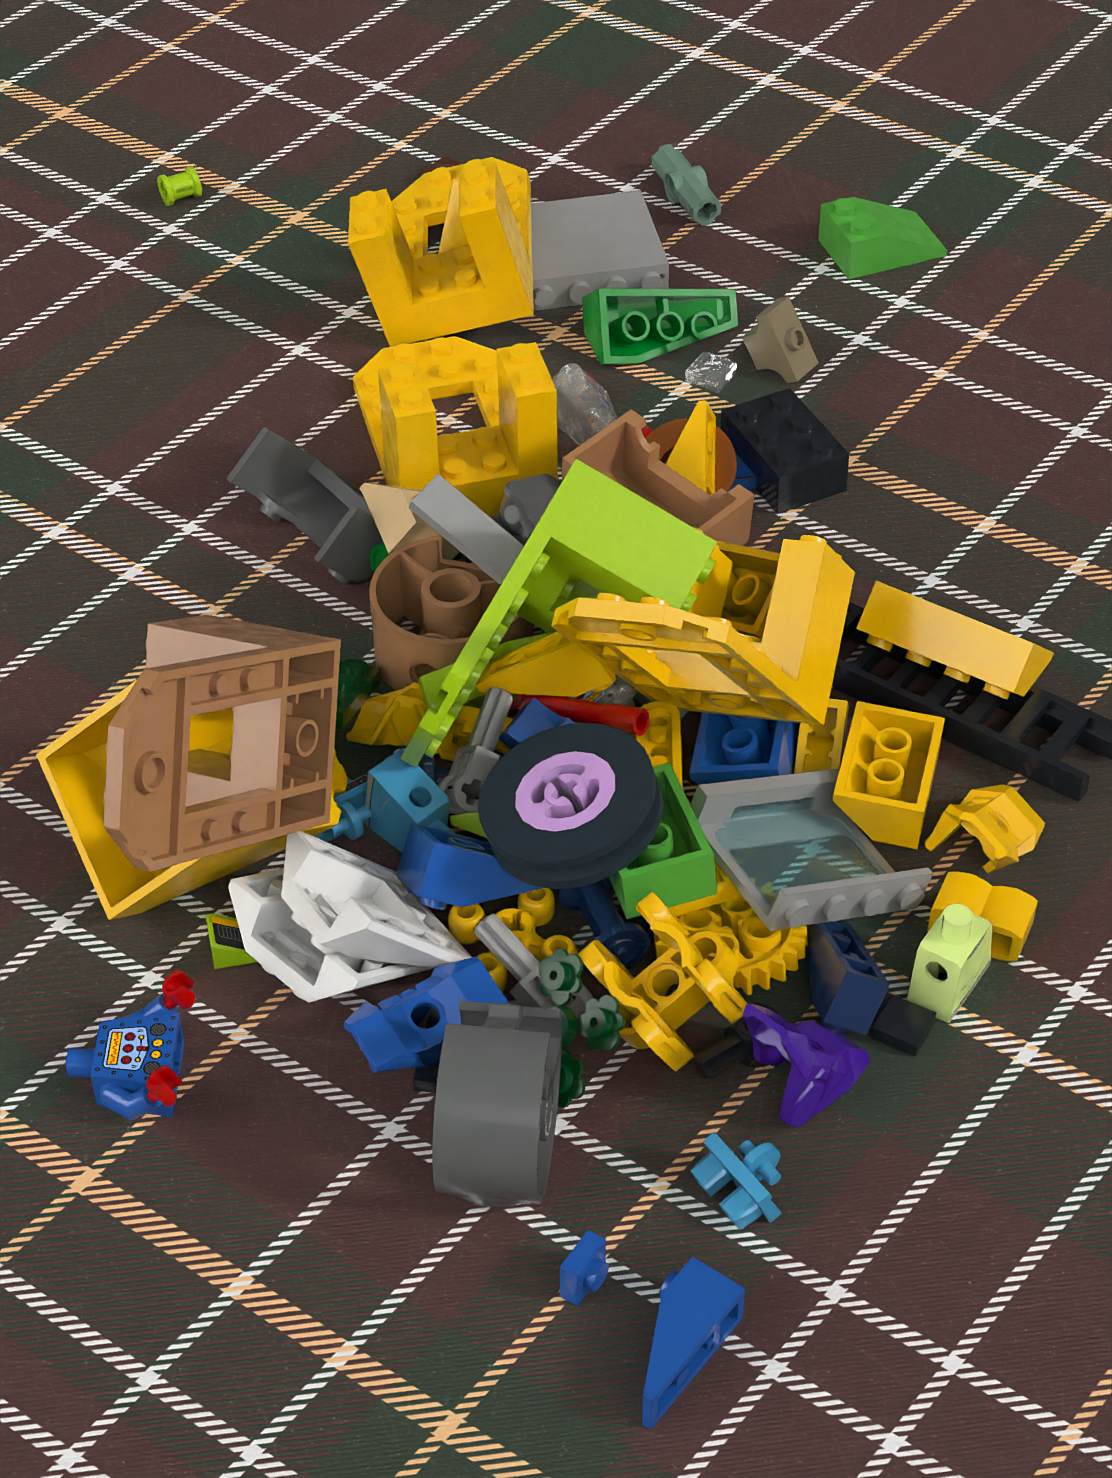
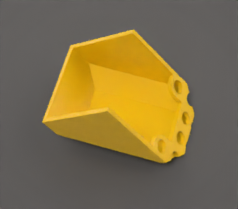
(78, 779)

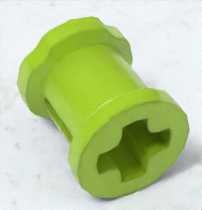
(179, 186)

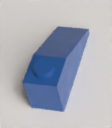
(692, 1322)

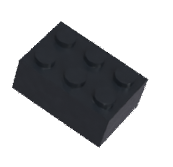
(786, 450)

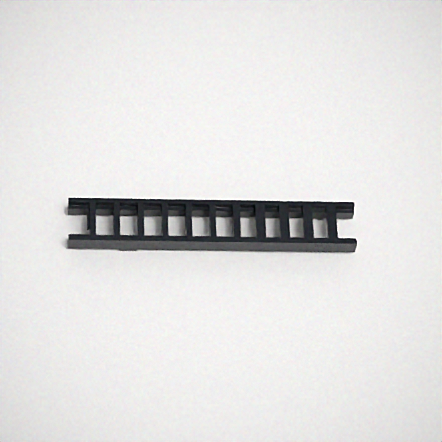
(1038, 707)

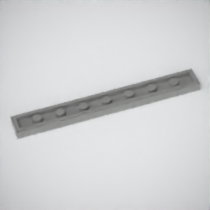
(473, 533)

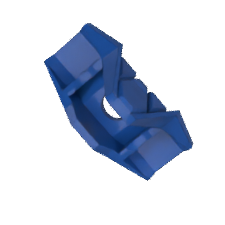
(390, 1032)

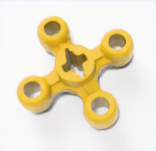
(533, 910)

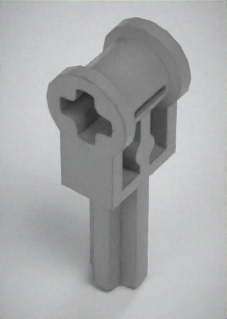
(477, 758)
(522, 966)

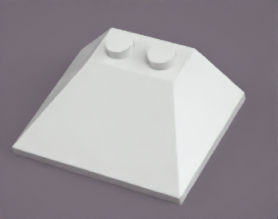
(361, 907)
(286, 947)

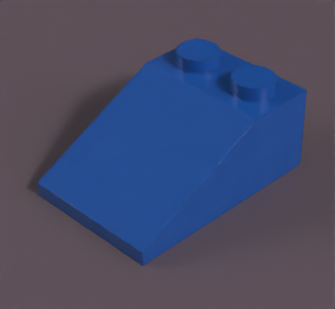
(453, 869)

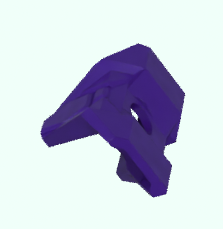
(820, 1059)

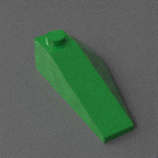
(647, 323)

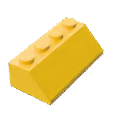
(953, 640)

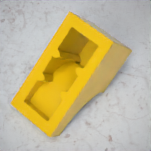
(822, 745)

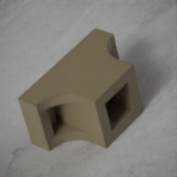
(780, 342)

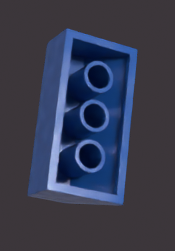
(742, 748)

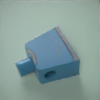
(402, 796)

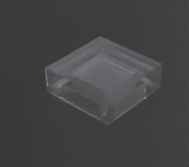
(710, 371)

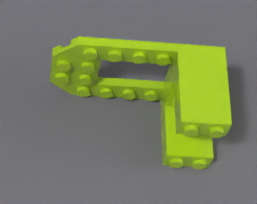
(584, 545)

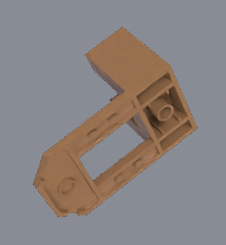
(196, 803)

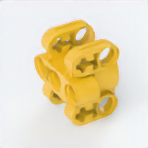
(682, 963)

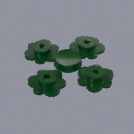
(598, 1024)

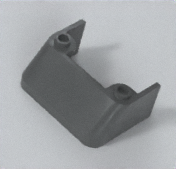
(312, 498)

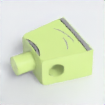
(954, 945)

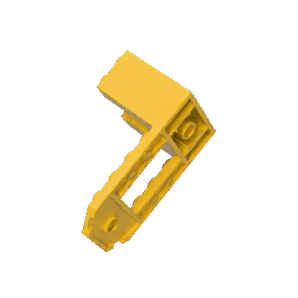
(457, 289)
(511, 394)
(708, 665)

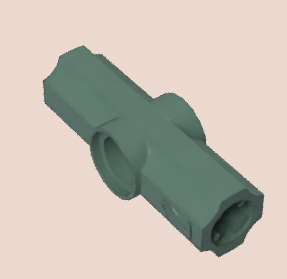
(686, 185)

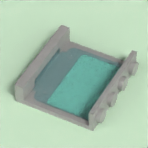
(799, 852)

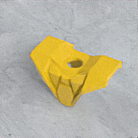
(394, 719)
(999, 821)

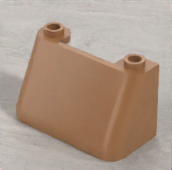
(629, 460)

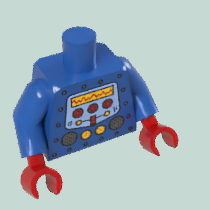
(138, 1055)

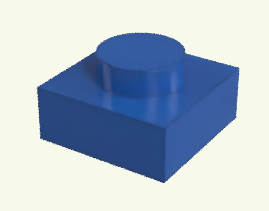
(584, 1268)

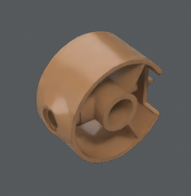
(437, 596)

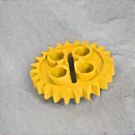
(759, 951)

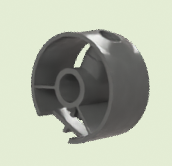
(497, 1104)

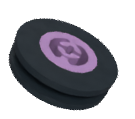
(604, 782)

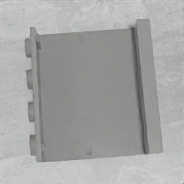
(594, 246)

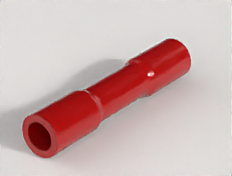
(623, 717)

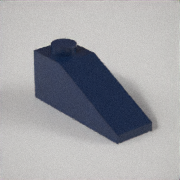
(843, 978)

